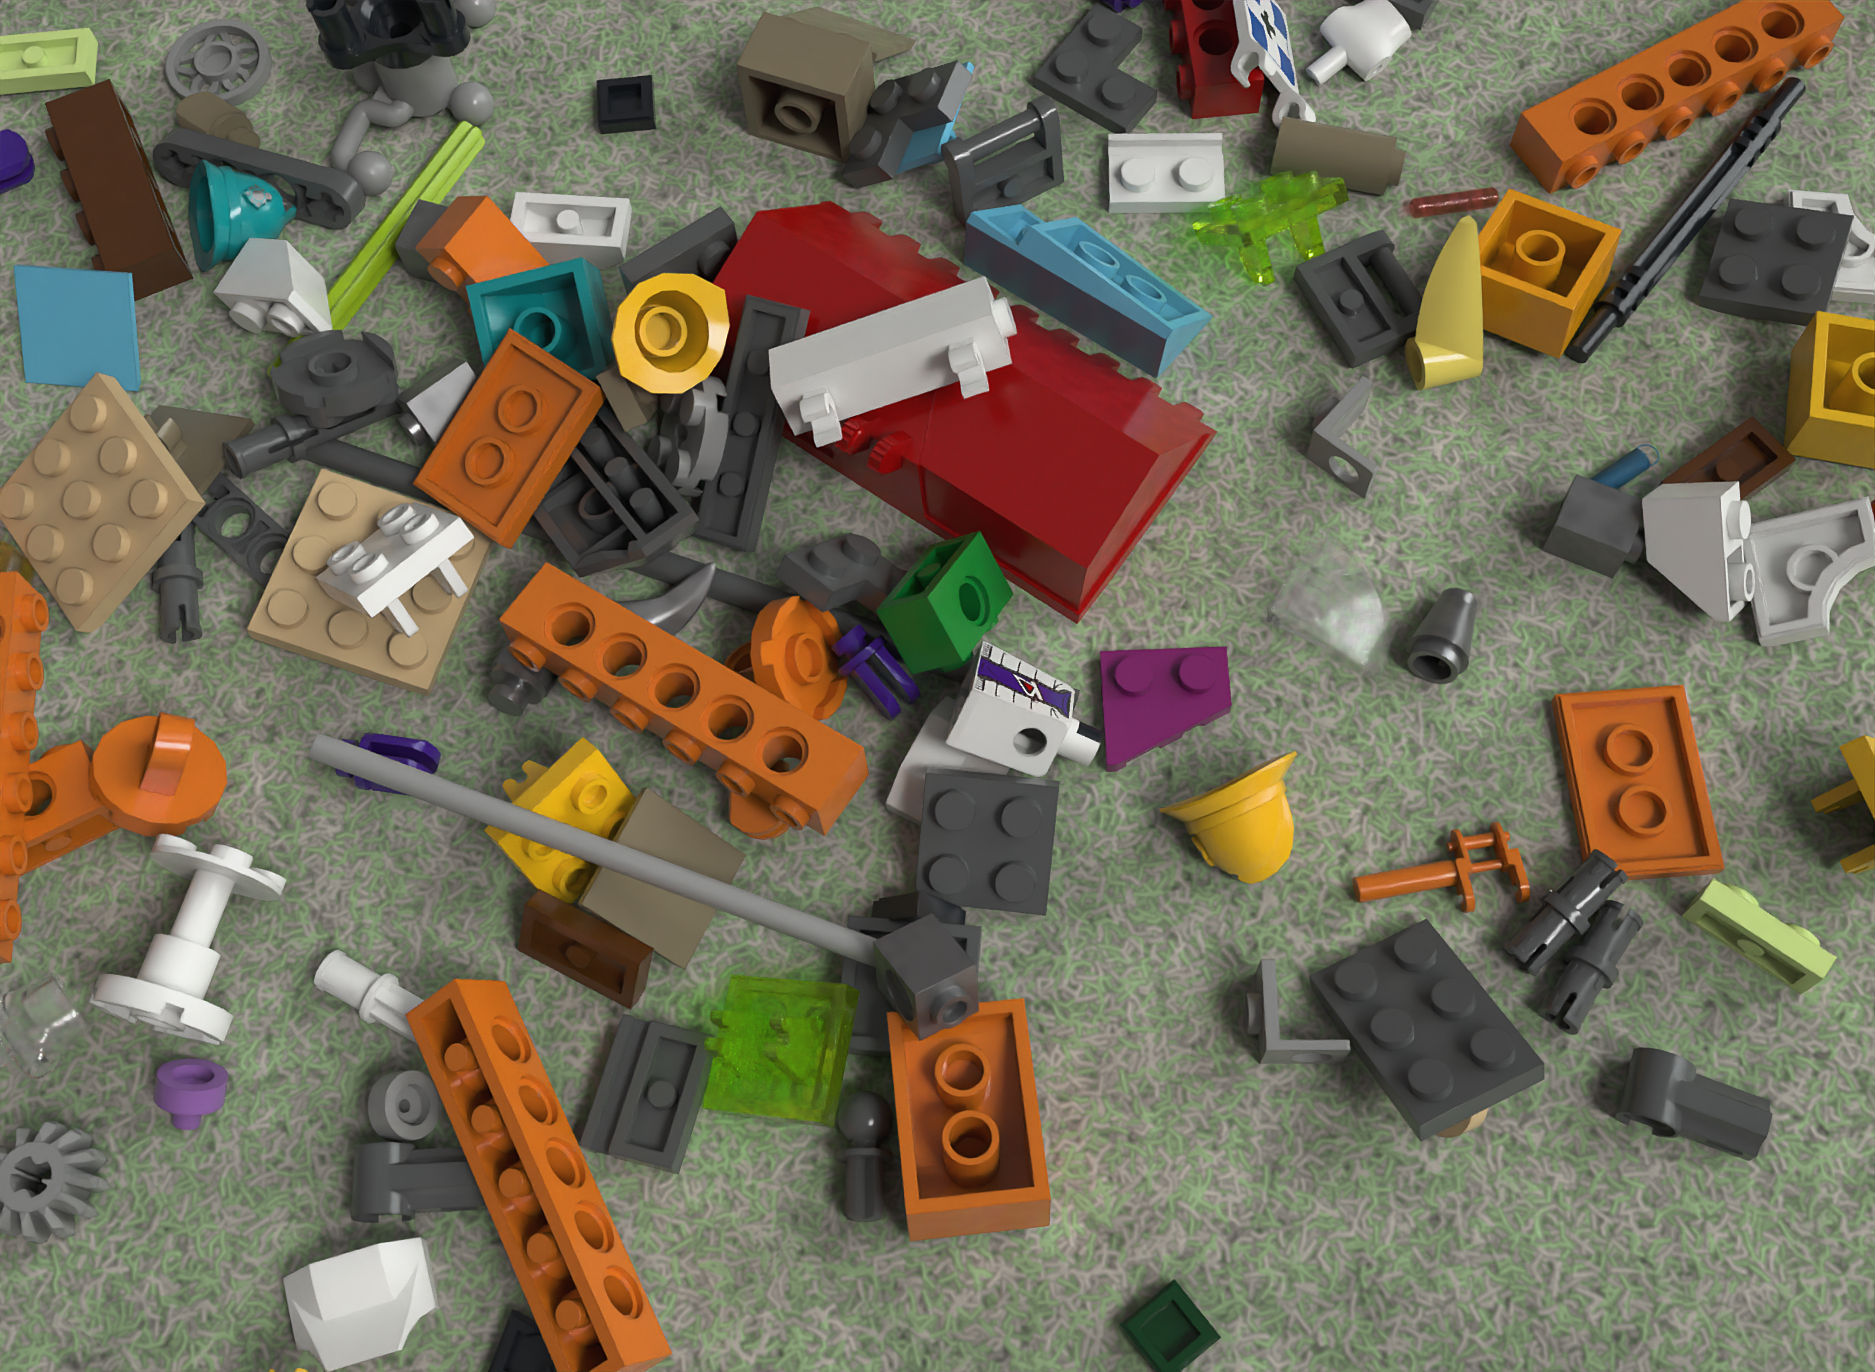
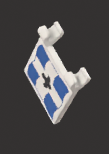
(1267, 44)

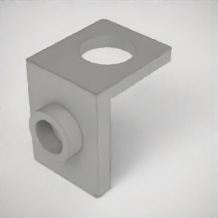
(1329, 426)
(1262, 1019)

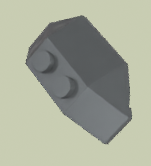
(613, 504)

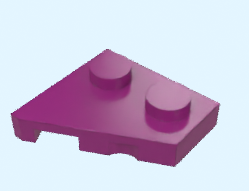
(1158, 697)

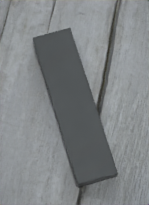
(737, 496)

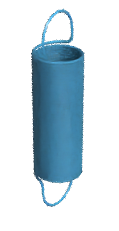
(1625, 469)

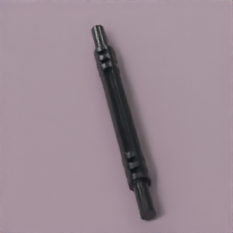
(1685, 220)

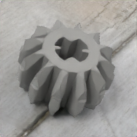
(66, 1192)

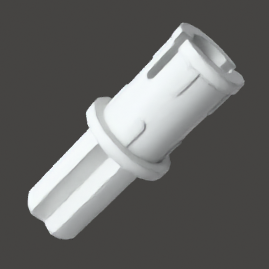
(373, 995)

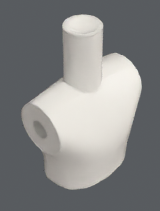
(1361, 38)

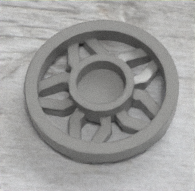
(220, 61)

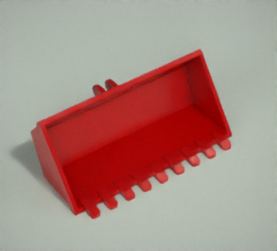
(1048, 464)

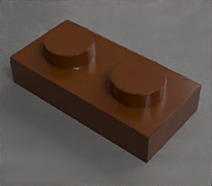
(1742, 455)
(585, 949)

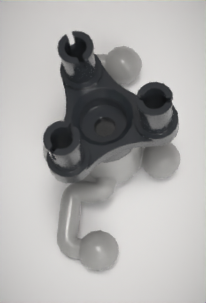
(405, 60)

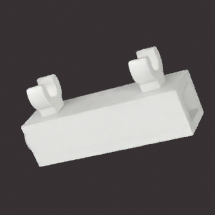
(892, 358)

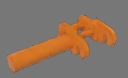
(1448, 872)

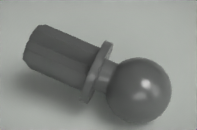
(865, 1122)

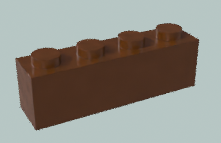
(116, 189)

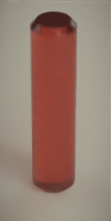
(1454, 202)

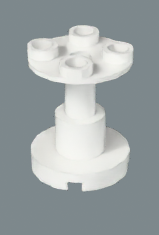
(181, 964)

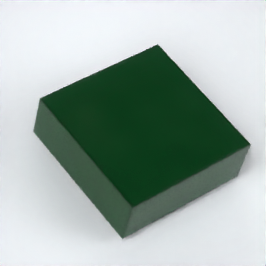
(1169, 1330)

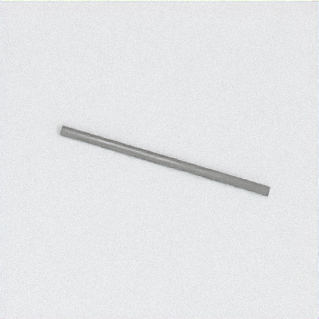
(592, 848)

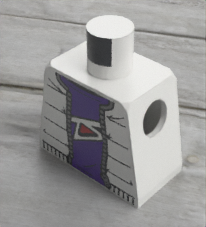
(1018, 715)

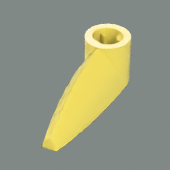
(1450, 315)

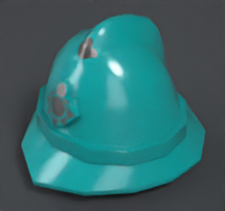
(229, 210)

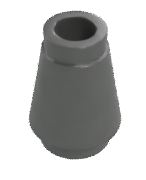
(1444, 638)

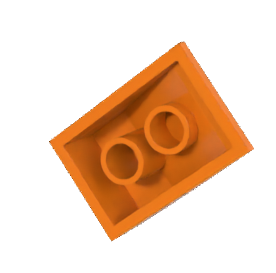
(970, 1125)

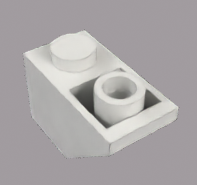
(275, 290)
(1698, 543)

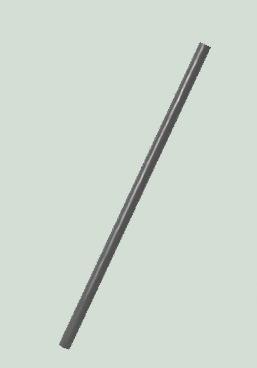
(667, 568)

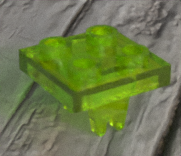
(1280, 205)
(780, 1049)

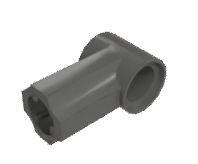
(1677, 1101)
(411, 1180)

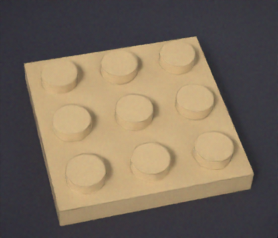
(97, 503)
(306, 621)

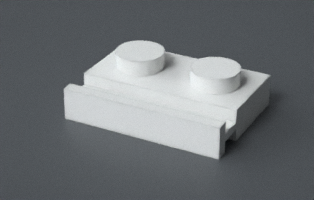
(1164, 172)

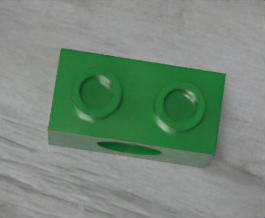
(945, 604)

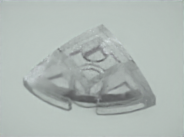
(1335, 606)

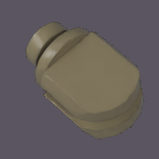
(216, 117)

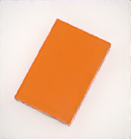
(510, 438)
(1638, 781)

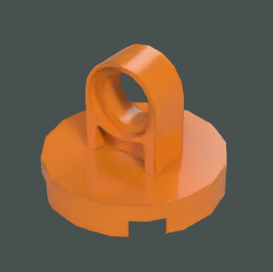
(794, 656)
(158, 774)

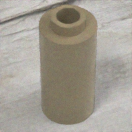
(1360, 157)

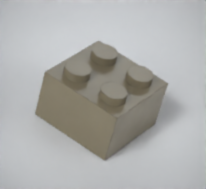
(805, 85)

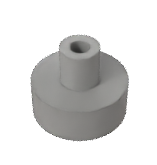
(404, 1106)

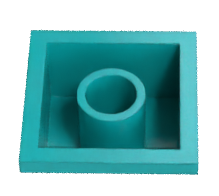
(553, 307)

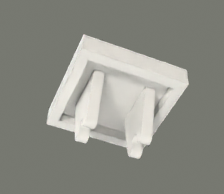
(393, 559)

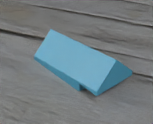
(1084, 284)

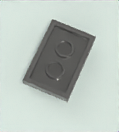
(1426, 1029)

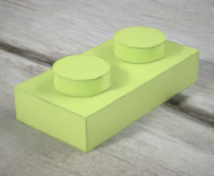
(47, 60)
(1774, 946)

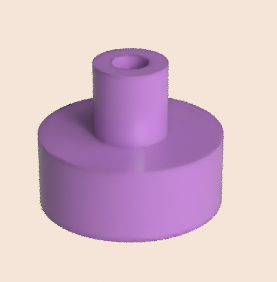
(190, 1090)

